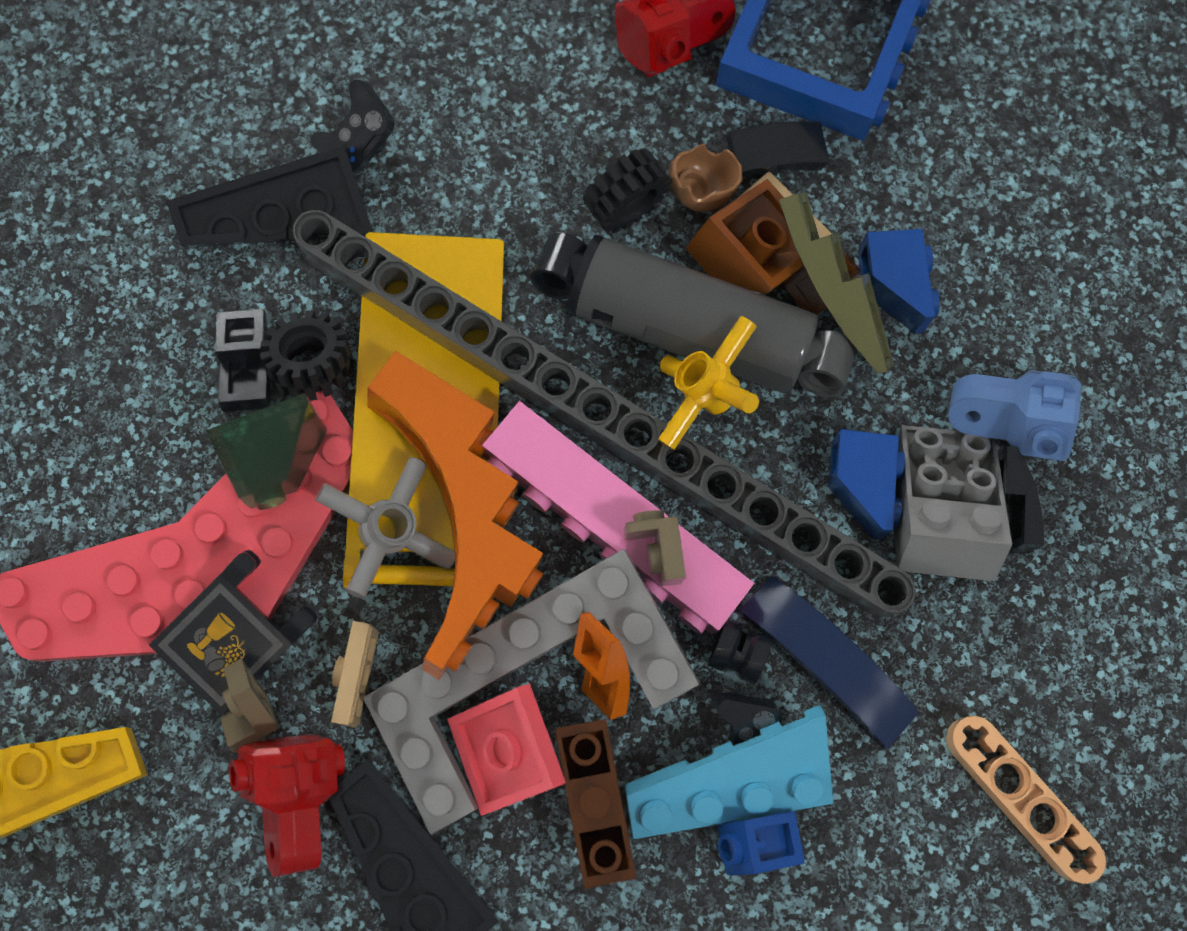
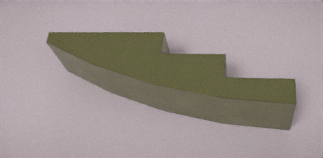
(847, 298)

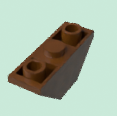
(595, 804)

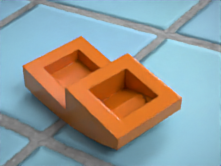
(606, 665)

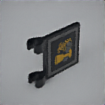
(224, 628)

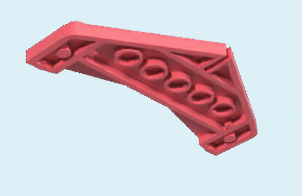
(130, 589)

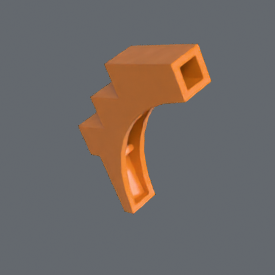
(449, 437)

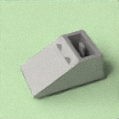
(951, 505)

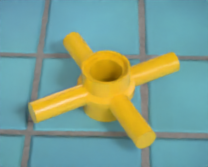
(708, 383)

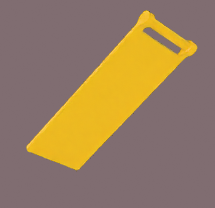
(378, 449)

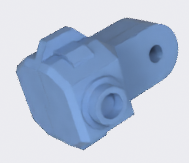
(1029, 412)

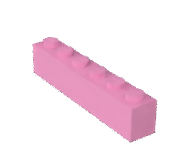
(599, 506)

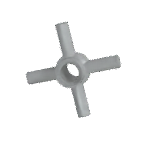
(370, 535)

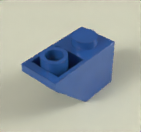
(900, 275)
(865, 478)

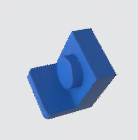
(760, 844)

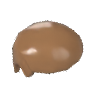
(704, 179)

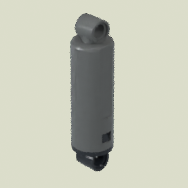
(692, 313)

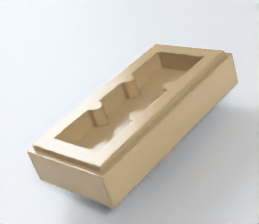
(353, 674)

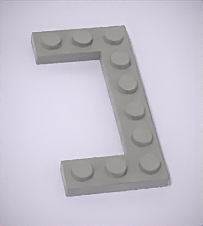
(409, 703)

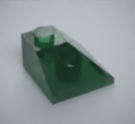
(269, 450)

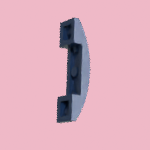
(832, 660)

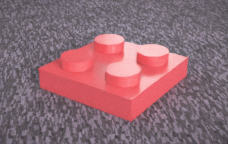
(506, 750)

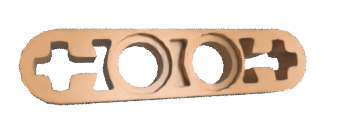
(1028, 794)

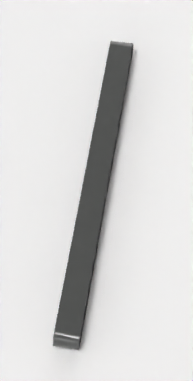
(502, 341)

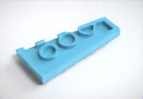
(757, 778)

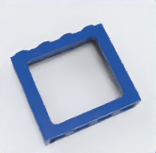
(807, 94)

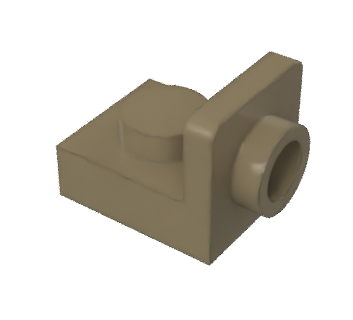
(666, 553)
(250, 708)

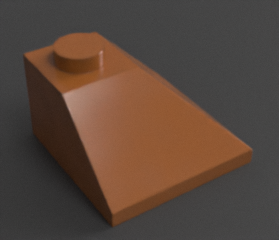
(748, 242)

